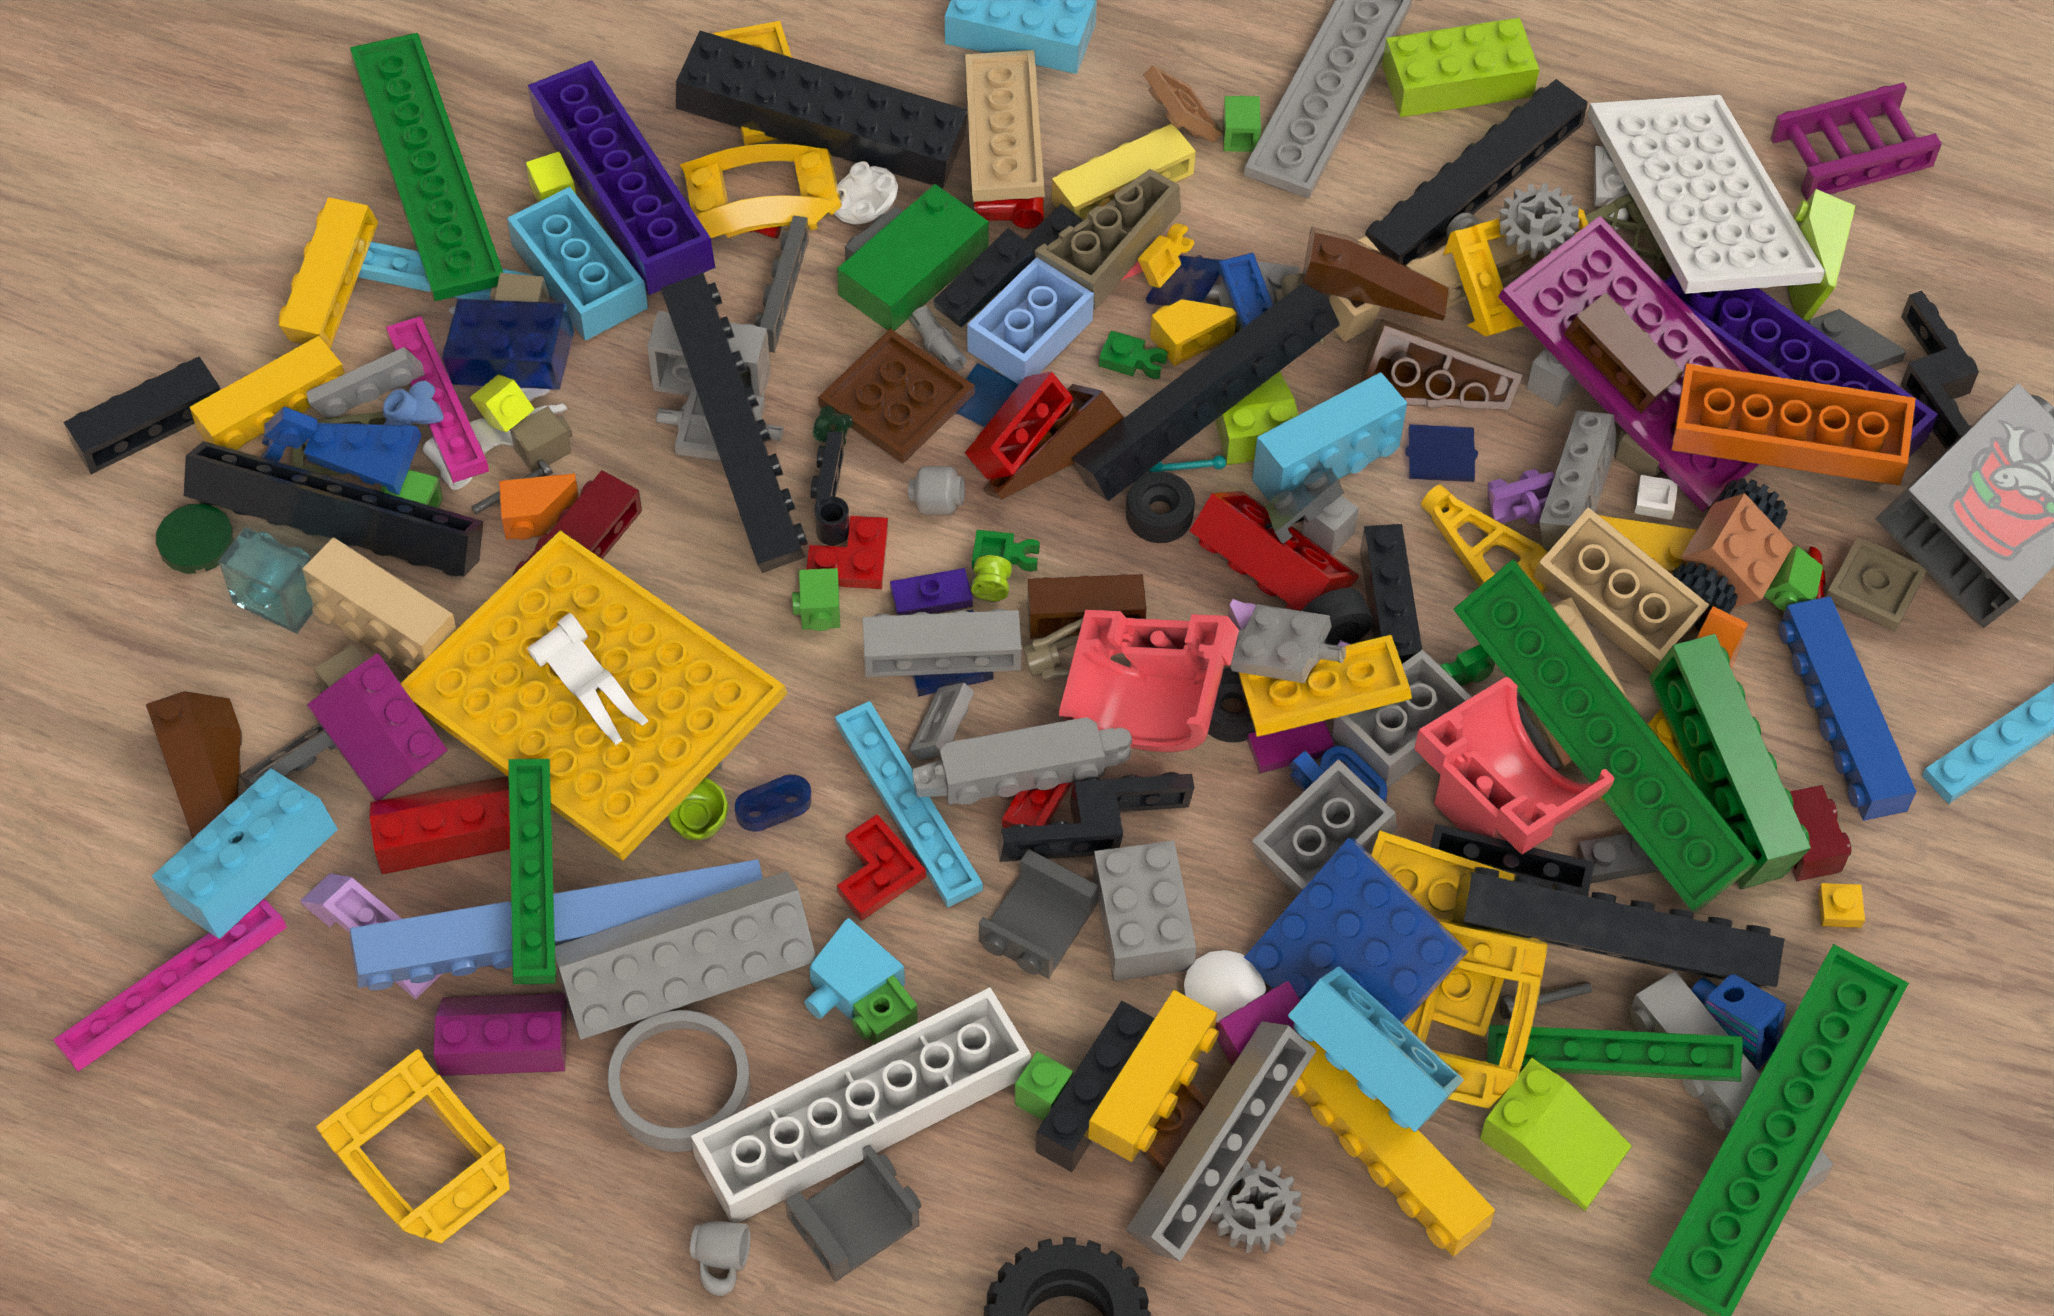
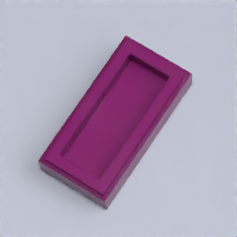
(1282, 747)

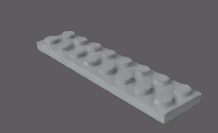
(1325, 94)

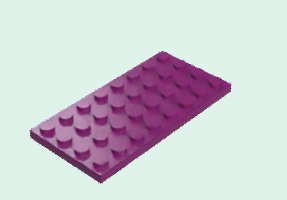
(1575, 277)

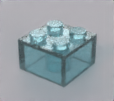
(268, 579)

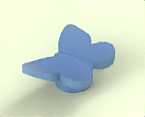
(412, 407)

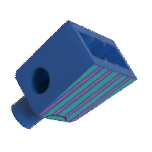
(1745, 1013)

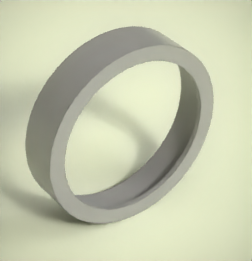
(675, 1138)

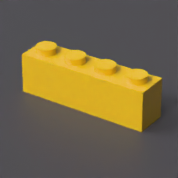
(328, 271)
(245, 406)
(1153, 1076)

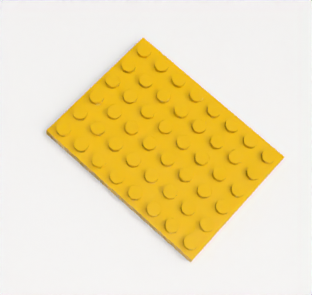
(674, 672)

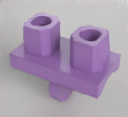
(1521, 498)

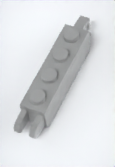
(1022, 761)

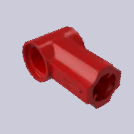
(1023, 212)

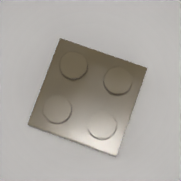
(1876, 583)

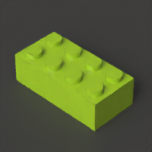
(1460, 67)

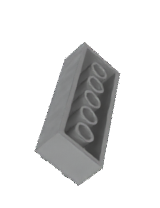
(684, 954)

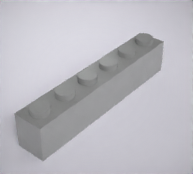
(1674, 1008)
(1221, 1140)

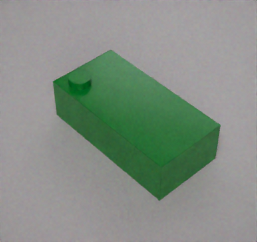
(913, 258)

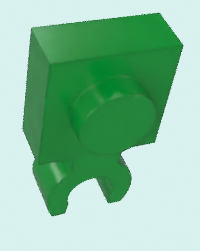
(1128, 353)
(1003, 545)
(1470, 666)

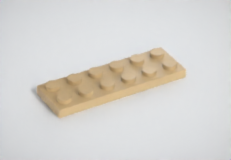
(1004, 126)

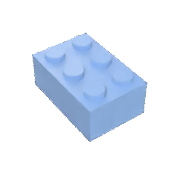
(1030, 321)

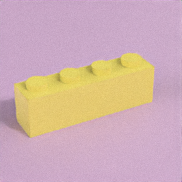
(1102, 176)

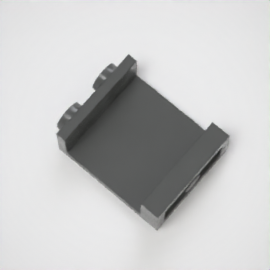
(1039, 915)
(855, 1215)

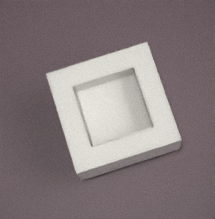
(1656, 497)

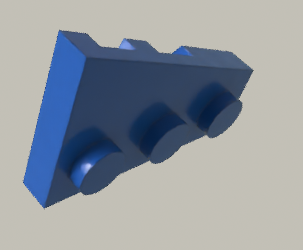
(366, 450)

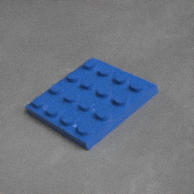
(1366, 925)

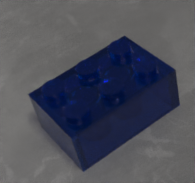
(510, 340)

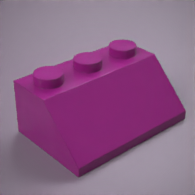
(377, 727)
(501, 1034)

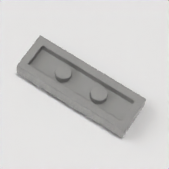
(365, 383)

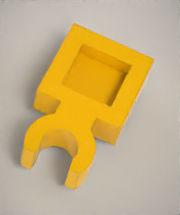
(1162, 258)

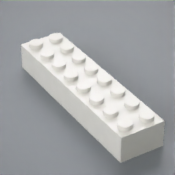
(858, 1103)

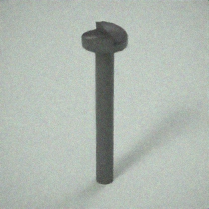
(544, 470)
(1536, 736)
(1507, 1003)

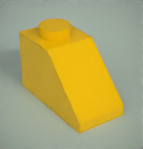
(1191, 328)

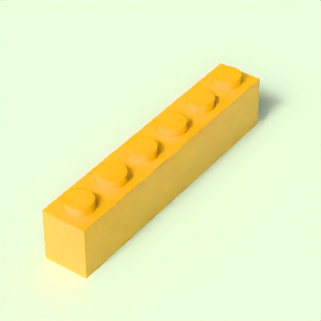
(1395, 1156)

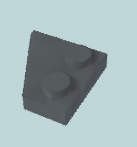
(1859, 339)
(1304, 501)

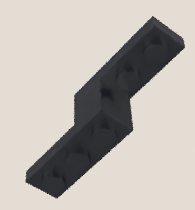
(998, 267)
(1943, 373)
(1096, 816)

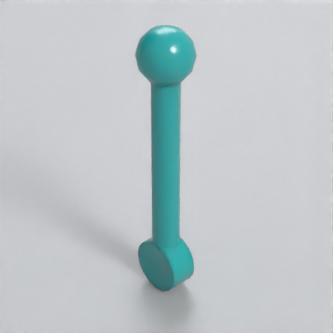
(1217, 462)

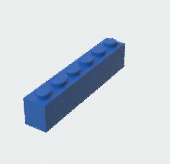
(1846, 709)

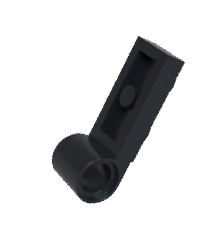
(824, 490)

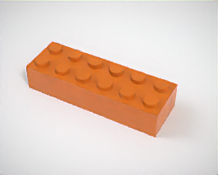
(1794, 424)

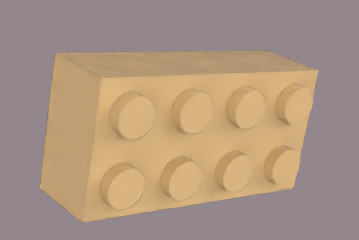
(375, 606)

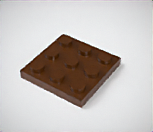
(897, 395)

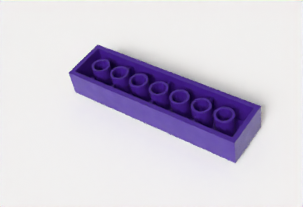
(621, 176)
(1783, 345)

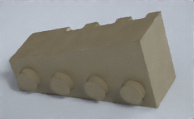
(1115, 235)

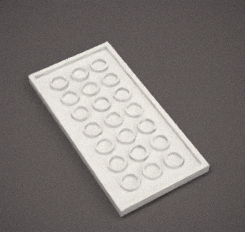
(1705, 194)

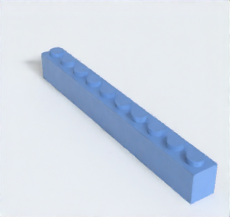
(483, 934)

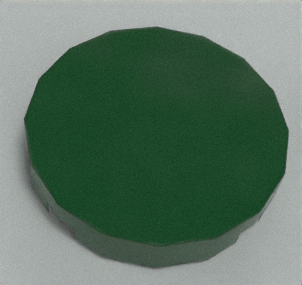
(194, 538)

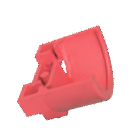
(1171, 680)
(1494, 774)

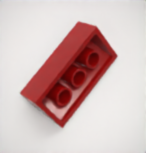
(1292, 570)
(441, 825)

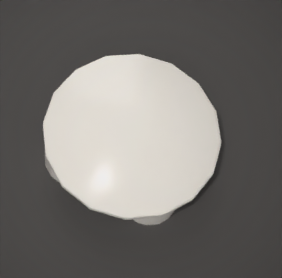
(866, 193)
(1223, 982)

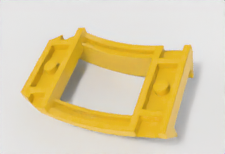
(718, 217)
(1481, 276)
(1505, 958)
(382, 1105)

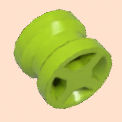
(991, 578)

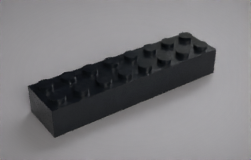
(821, 108)

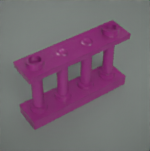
(1856, 169)

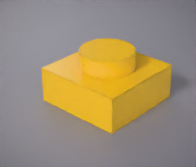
(1841, 905)

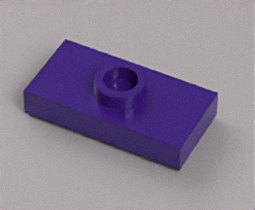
(932, 593)

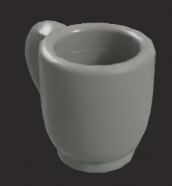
(723, 1247)

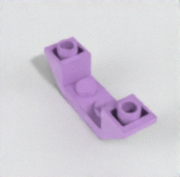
(351, 905)

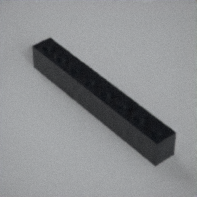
(1479, 173)
(1205, 391)
(733, 422)
(333, 509)
(1617, 929)

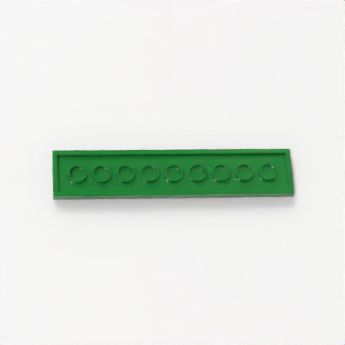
(427, 167)
(1605, 731)
(1778, 1134)

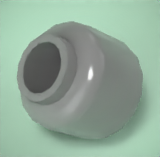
(937, 490)

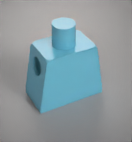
(849, 970)

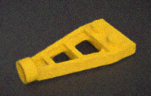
(1498, 534)

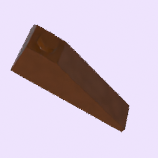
(1357, 272)
(1437, 373)
(1078, 426)
(201, 752)

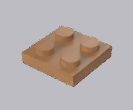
(1182, 104)

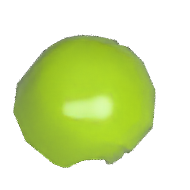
(700, 812)

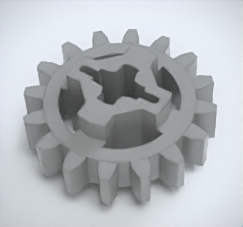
(1538, 219)
(1270, 1196)

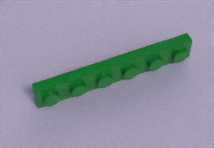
(531, 872)
(1628, 1053)

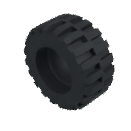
(1066, 1271)

